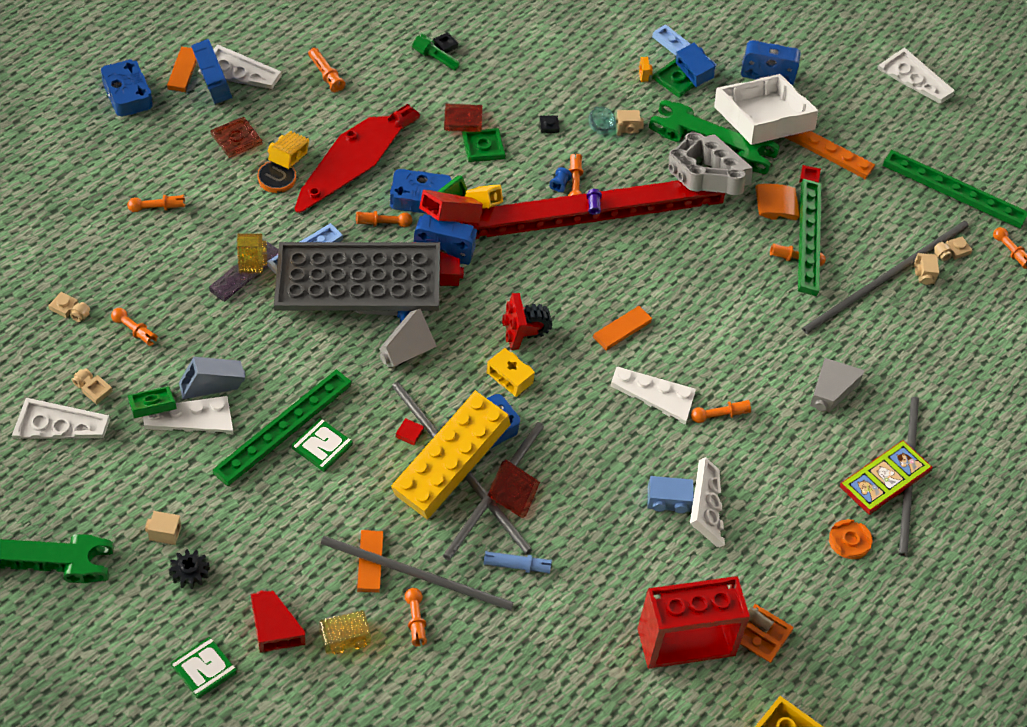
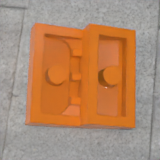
(777, 201)
(766, 644)

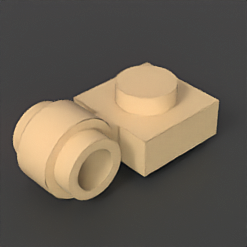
(956, 247)
(67, 305)
(93, 388)

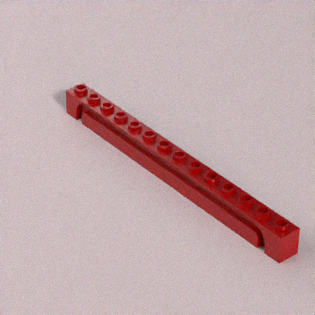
(574, 208)

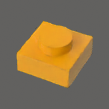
(645, 69)

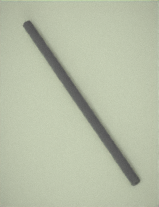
(907, 494)
(461, 536)
(418, 573)

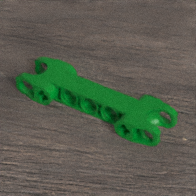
(682, 121)
(69, 558)

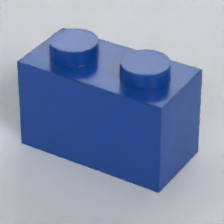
(695, 64)

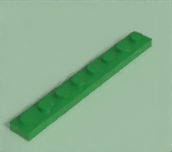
(955, 188)
(809, 238)
(281, 428)

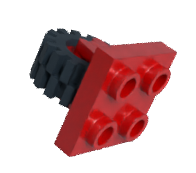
(524, 321)

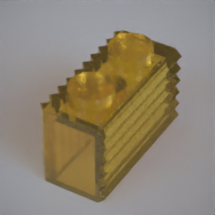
(250, 253)
(345, 632)

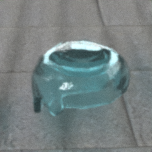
(601, 120)

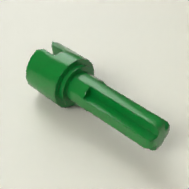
(426, 46)

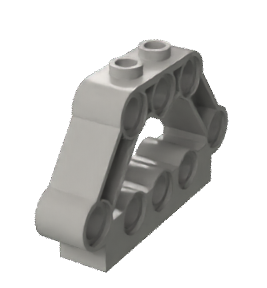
(728, 170)

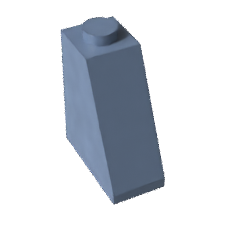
(211, 376)

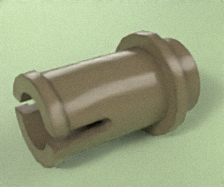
(759, 620)

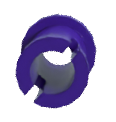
(594, 201)

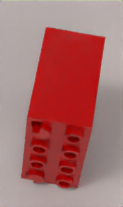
(693, 622)

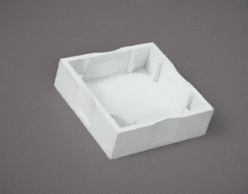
(766, 109)

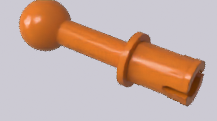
(576, 171)
(137, 204)
(403, 219)
(788, 253)
(1018, 253)
(139, 330)
(700, 415)
(417, 625)

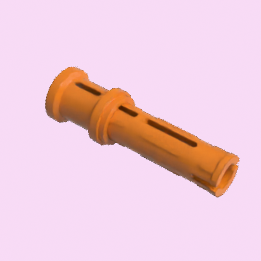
(330, 74)

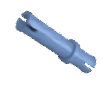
(517, 562)

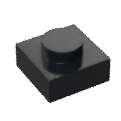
(446, 42)
(549, 124)

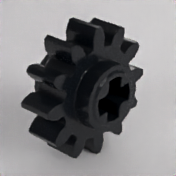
(189, 569)

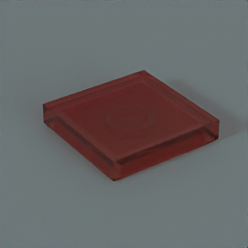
(463, 117)
(236, 137)
(513, 488)

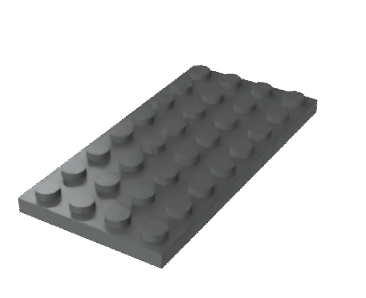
(357, 276)

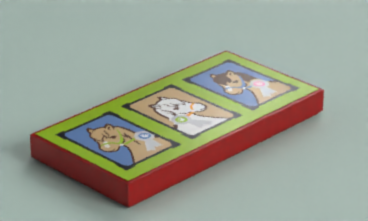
(886, 477)

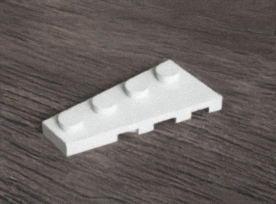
(245, 70)
(914, 74)
(664, 395)
(197, 415)
(56, 421)
(707, 503)

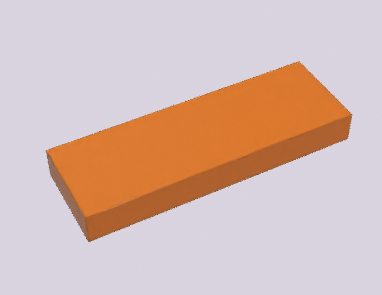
(182, 70)
(622, 328)
(369, 572)

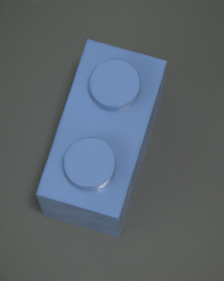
(670, 494)

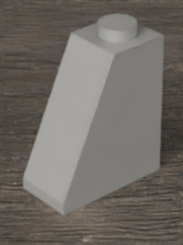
(407, 340)
(834, 384)

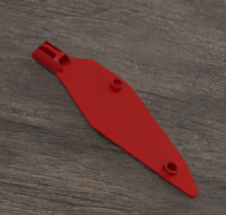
(353, 155)

